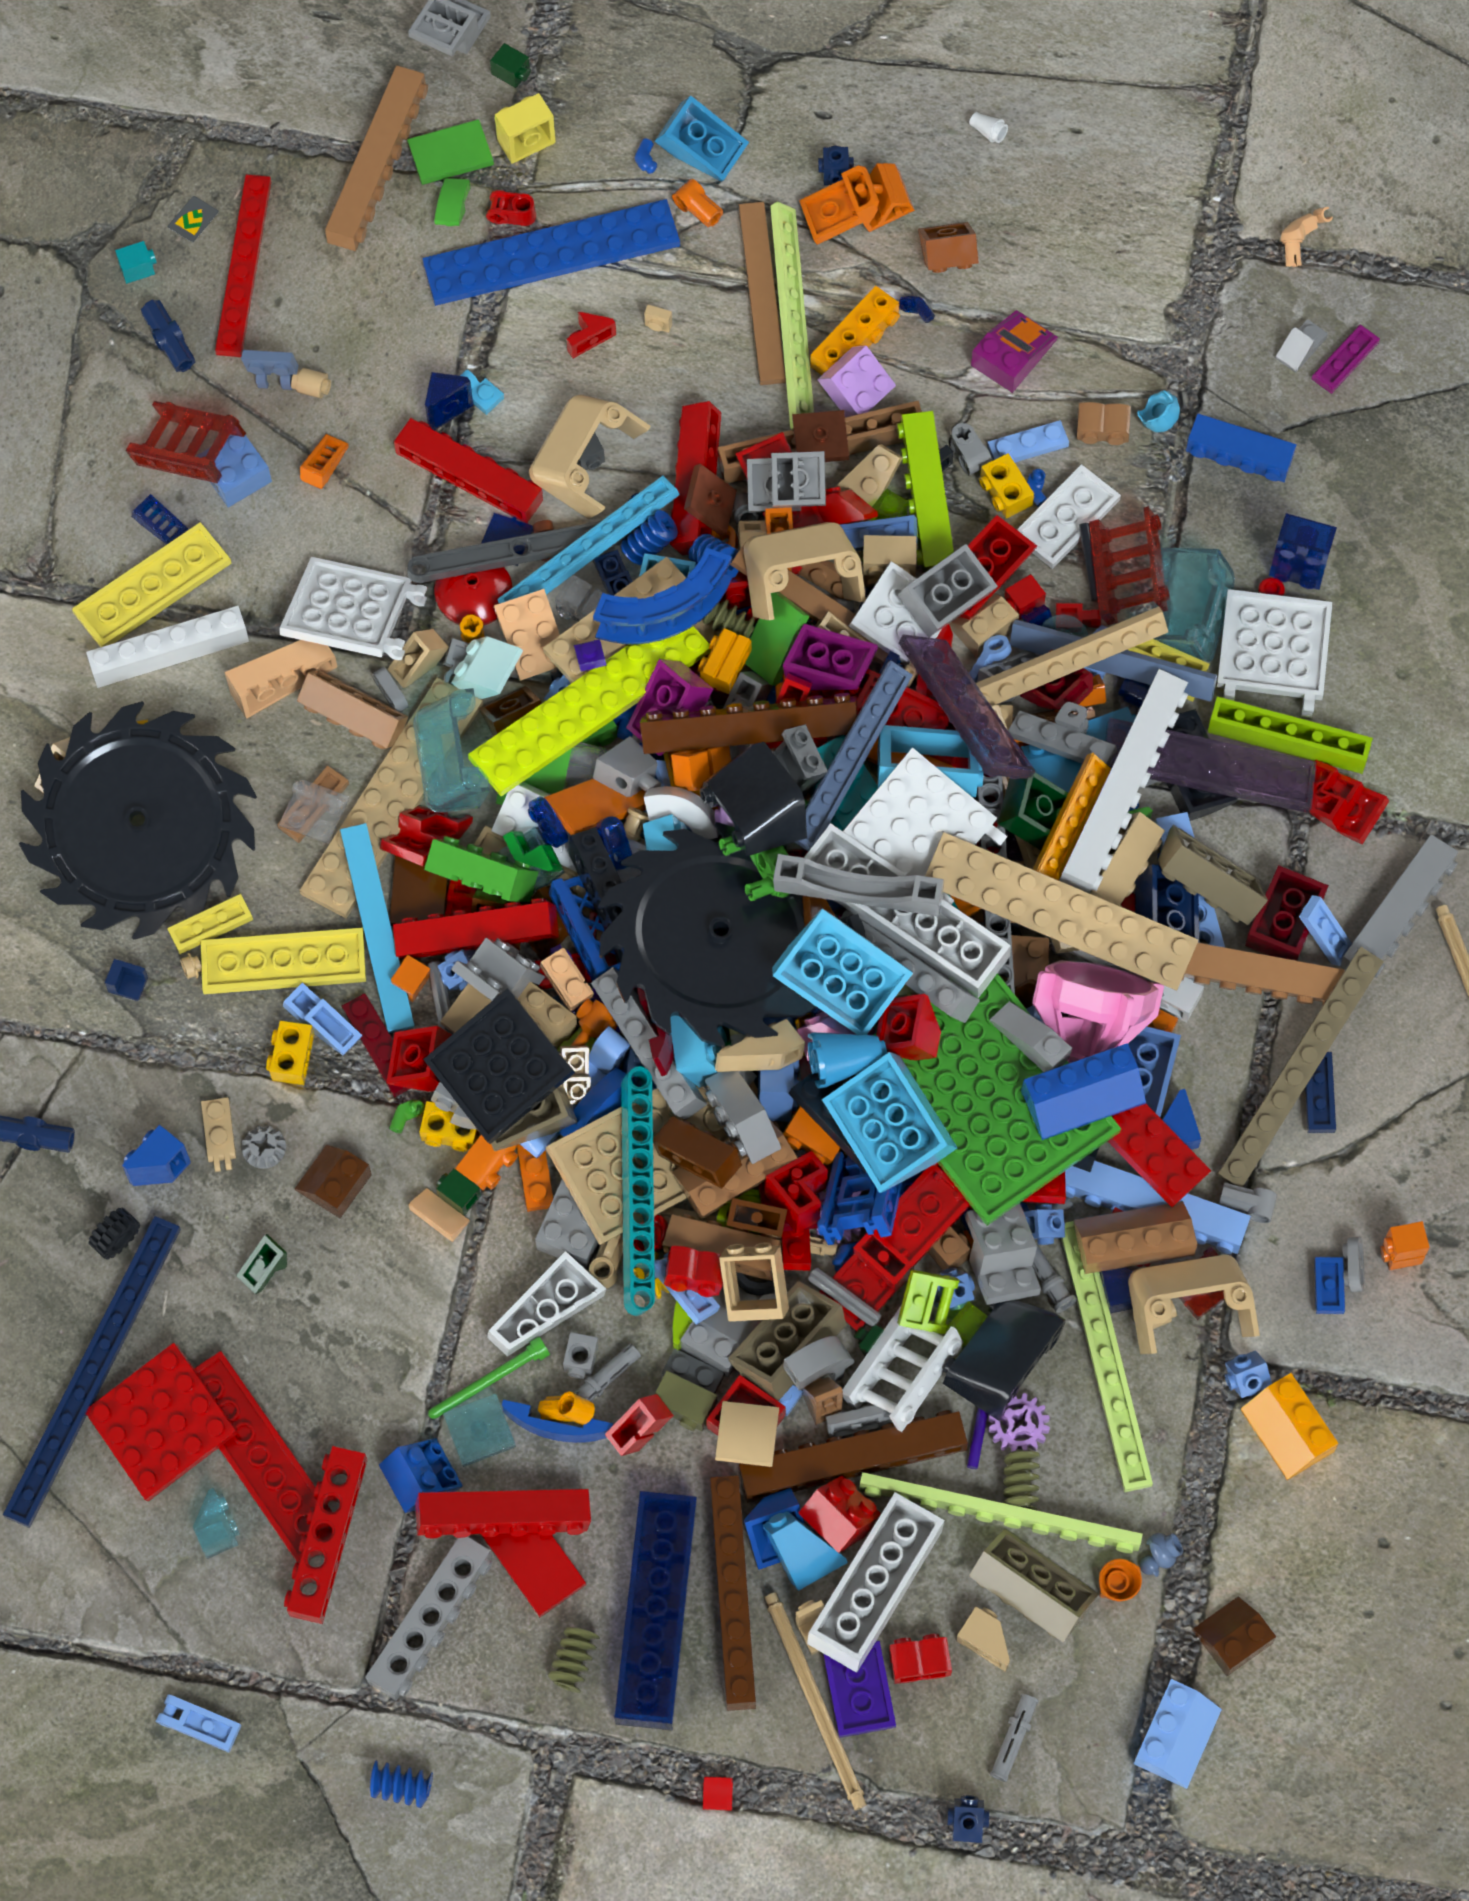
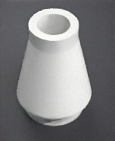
(990, 127)

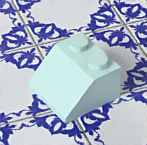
(486, 666)

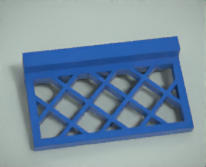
(578, 925)

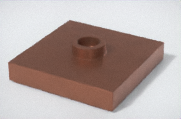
(821, 433)
(710, 499)

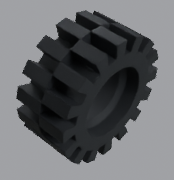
(114, 1233)

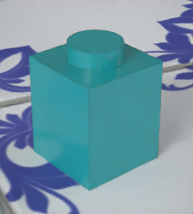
(136, 261)

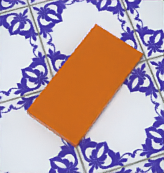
(589, 802)

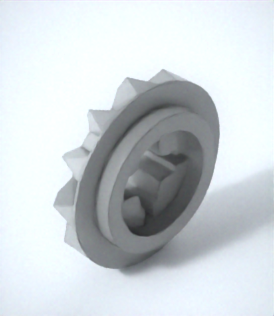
(269, 1157)

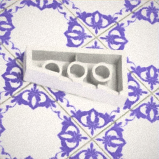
(547, 1303)

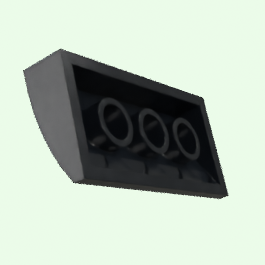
(1190, 800)

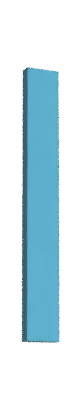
(596, 540)
(376, 926)

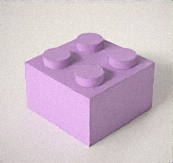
(856, 381)

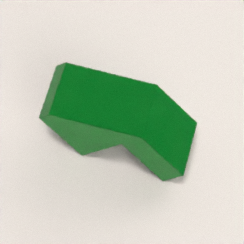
(540, 857)

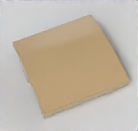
(747, 1433)

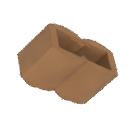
(1103, 423)

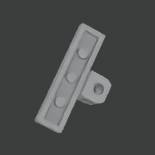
(1064, 737)

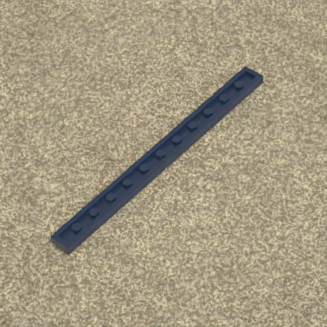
(91, 1372)

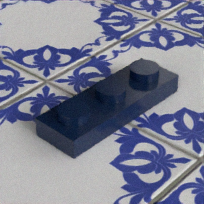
(1321, 1098)

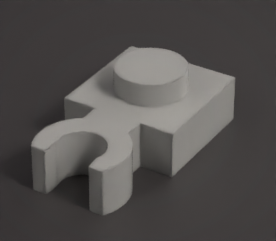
(455, 654)

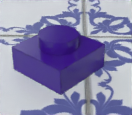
(590, 655)

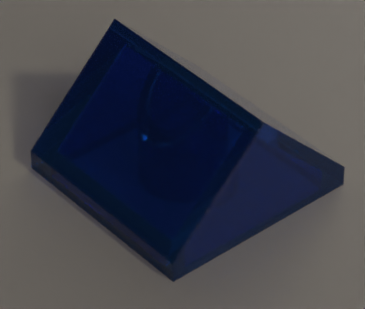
(447, 398)

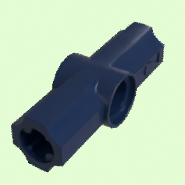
(168, 335)
(35, 1133)

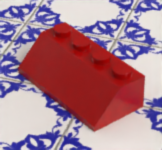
(1000, 552)

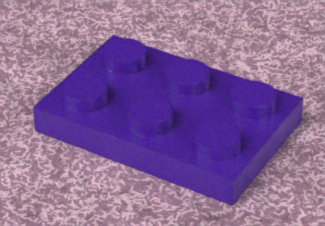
(862, 1697)

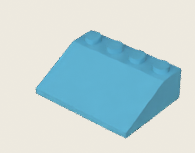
(841, 972)
(889, 1122)

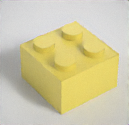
(525, 128)

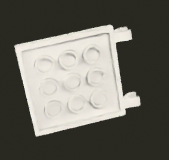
(350, 608)
(1274, 646)
(913, 811)

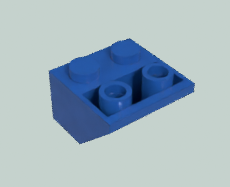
(156, 1160)
(419, 1469)

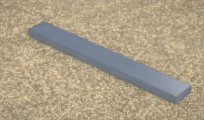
(1124, 664)
(854, 751)

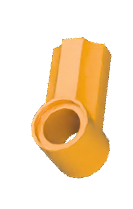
(566, 1408)

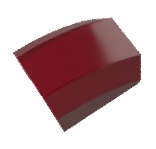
(1069, 688)

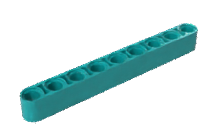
(631, 1202)

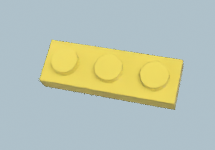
(210, 923)

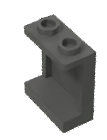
(801, 758)

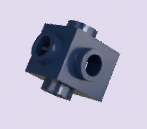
(834, 162)
(968, 1819)

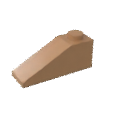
(823, 1398)

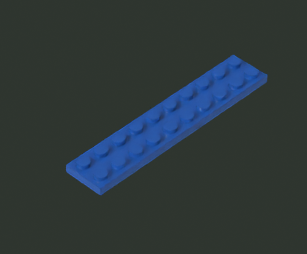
(551, 252)

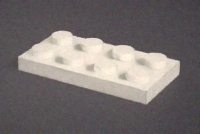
(1057, 521)

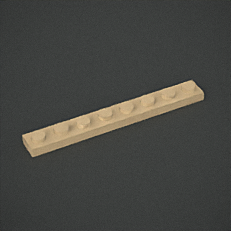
(1073, 656)

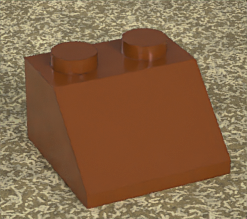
(949, 246)

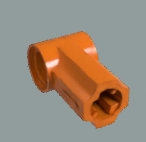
(692, 198)

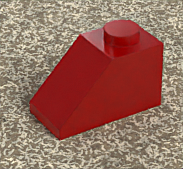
(845, 507)

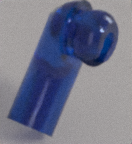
(916, 305)

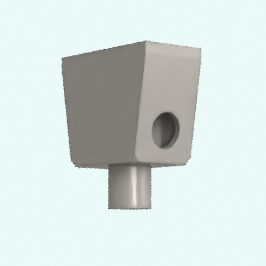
(626, 769)

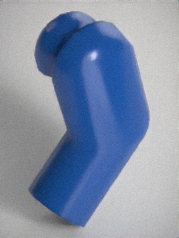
(643, 156)
(1036, 482)
(842, 1255)

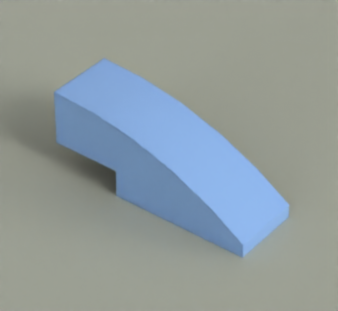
(324, 1019)

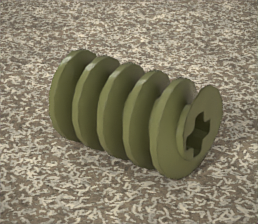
(729, 620)
(1020, 1477)
(572, 1658)

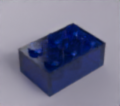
(1302, 551)

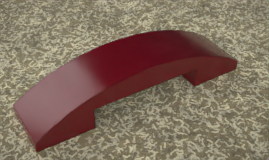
(660, 1046)

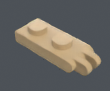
(219, 1132)

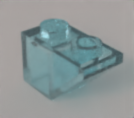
(212, 1526)

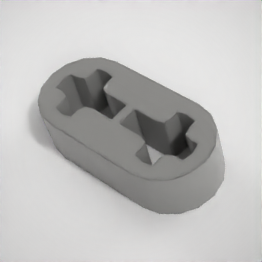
(389, 689)

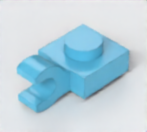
(484, 394)

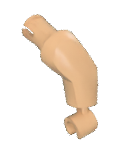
(1296, 232)

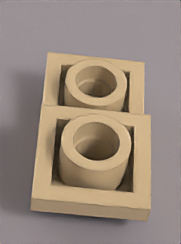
(579, 1083)

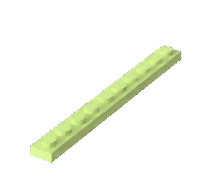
(792, 310)
(1108, 1369)
(1011, 1515)

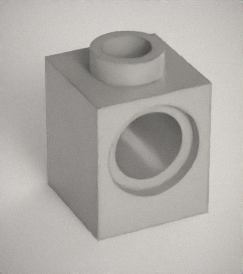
(576, 1344)

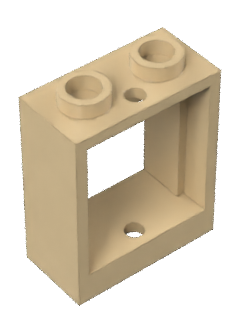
(753, 1309)

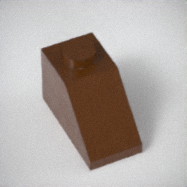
(757, 1217)

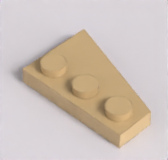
(872, 475)

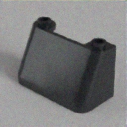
(758, 800)
(1002, 1354)

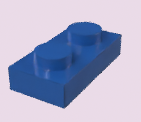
(1329, 1285)

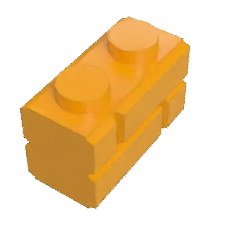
(725, 660)

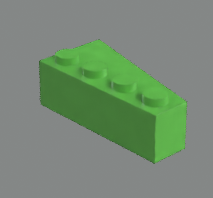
(480, 870)

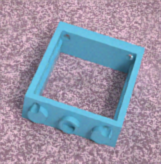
(928, 742)

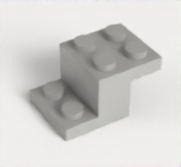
(449, 25)
(786, 481)
(498, 967)
(1003, 1256)

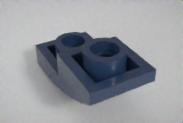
(612, 572)

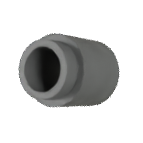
(740, 509)

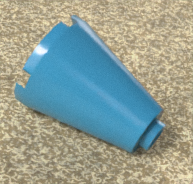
(842, 1055)

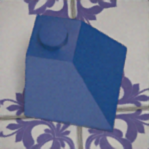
(761, 1514)

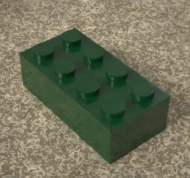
(1031, 808)

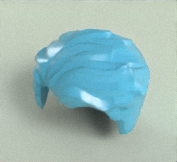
(1160, 412)

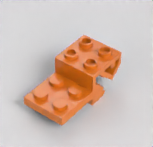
(857, 200)

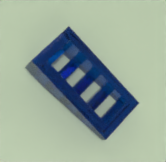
(152, 503)

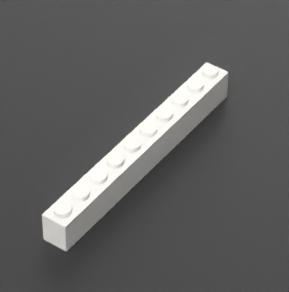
(1123, 782)

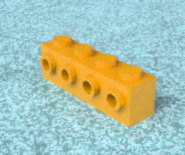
(859, 328)

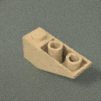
(764, 1052)

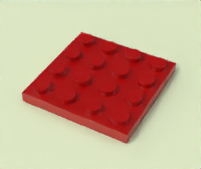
(161, 1422)

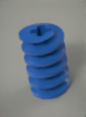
(650, 537)
(709, 541)
(400, 1785)

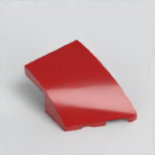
(1345, 803)
(418, 830)

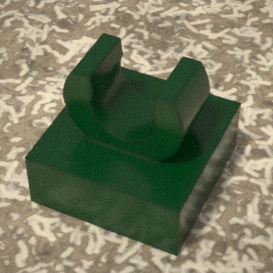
(868, 1339)

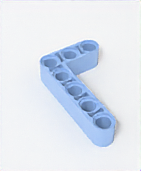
(604, 1057)

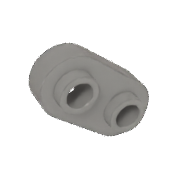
(1354, 1253)

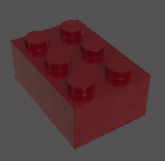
(1277, 926)

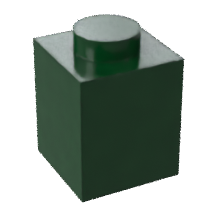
(510, 65)
(458, 1191)

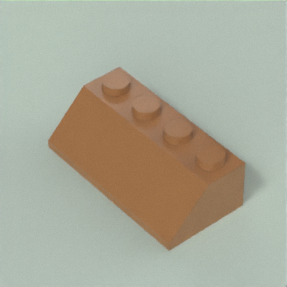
(709, 1198)
(1135, 1237)

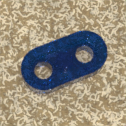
(550, 825)
(616, 842)

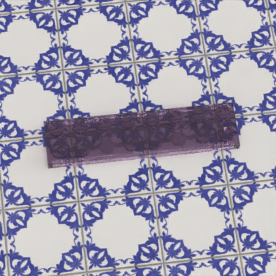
(966, 707)
(1227, 768)

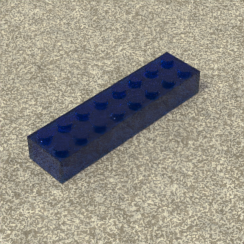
(656, 1611)

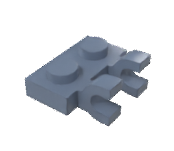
(267, 362)

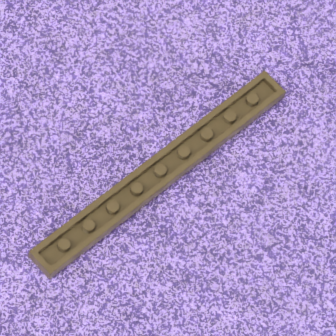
(1300, 1068)

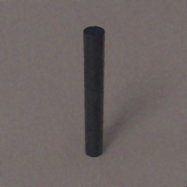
(1088, 556)

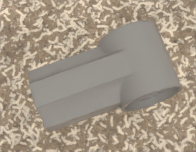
(1257, 1202)

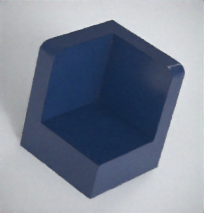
(126, 980)

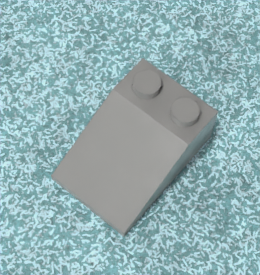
(716, 1337)

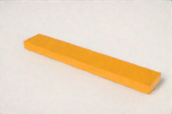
(1072, 817)

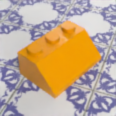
(1289, 1426)

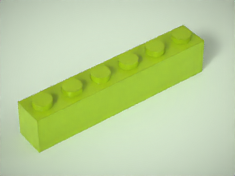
(926, 488)
(1289, 735)

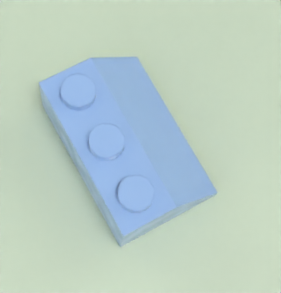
(1178, 1734)

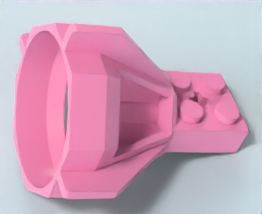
(1102, 1004)

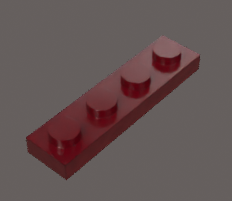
(374, 1036)

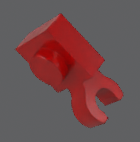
(1088, 617)

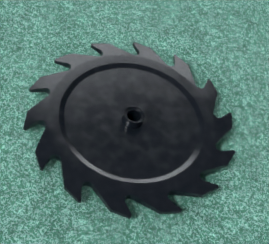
(130, 773)
(673, 946)

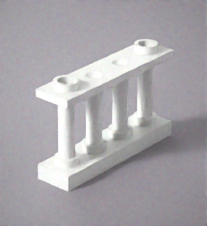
(879, 1358)

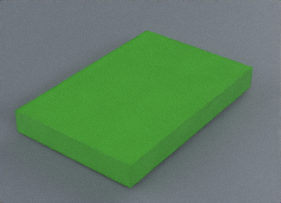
(450, 152)
(775, 638)

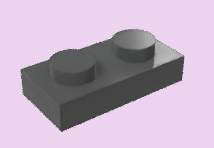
(694, 1371)

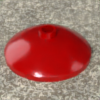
(458, 598)

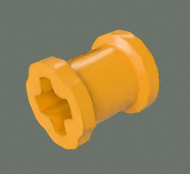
(473, 623)

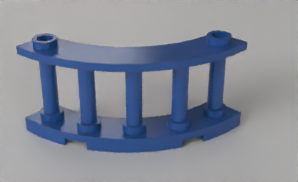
(669, 611)

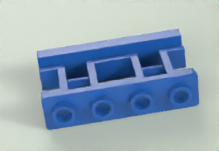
(846, 1212)

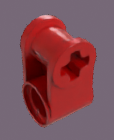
(509, 208)

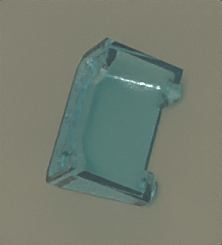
(1197, 601)
(444, 777)

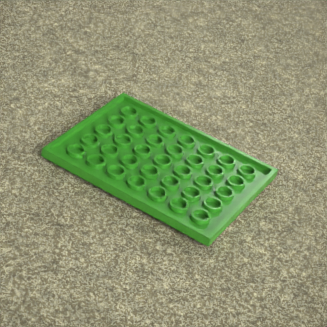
(981, 1104)

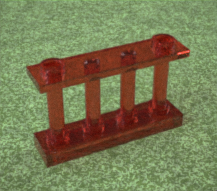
(185, 463)
(1105, 559)

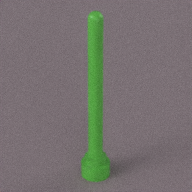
(534, 1351)

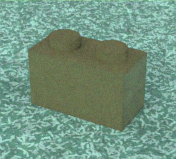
(686, 1401)

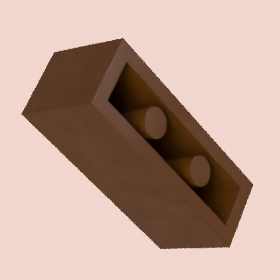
(697, 1151)

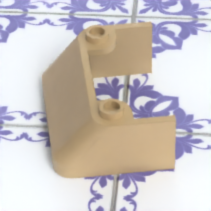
(556, 463)
(772, 553)
(1156, 1285)

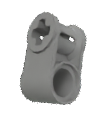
(970, 452)

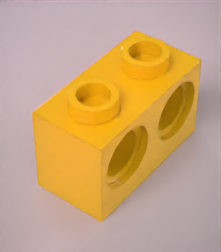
(1011, 484)
(298, 1052)
(448, 1133)

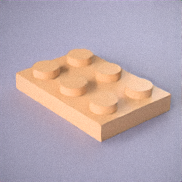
(530, 626)

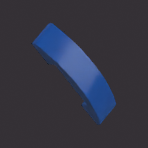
(521, 1415)

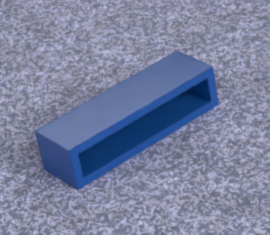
(1240, 448)

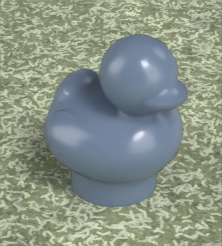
(1164, 1553)

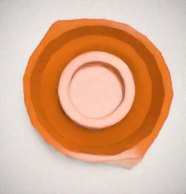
(1119, 1580)

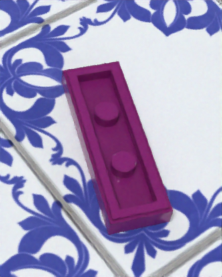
(1345, 359)

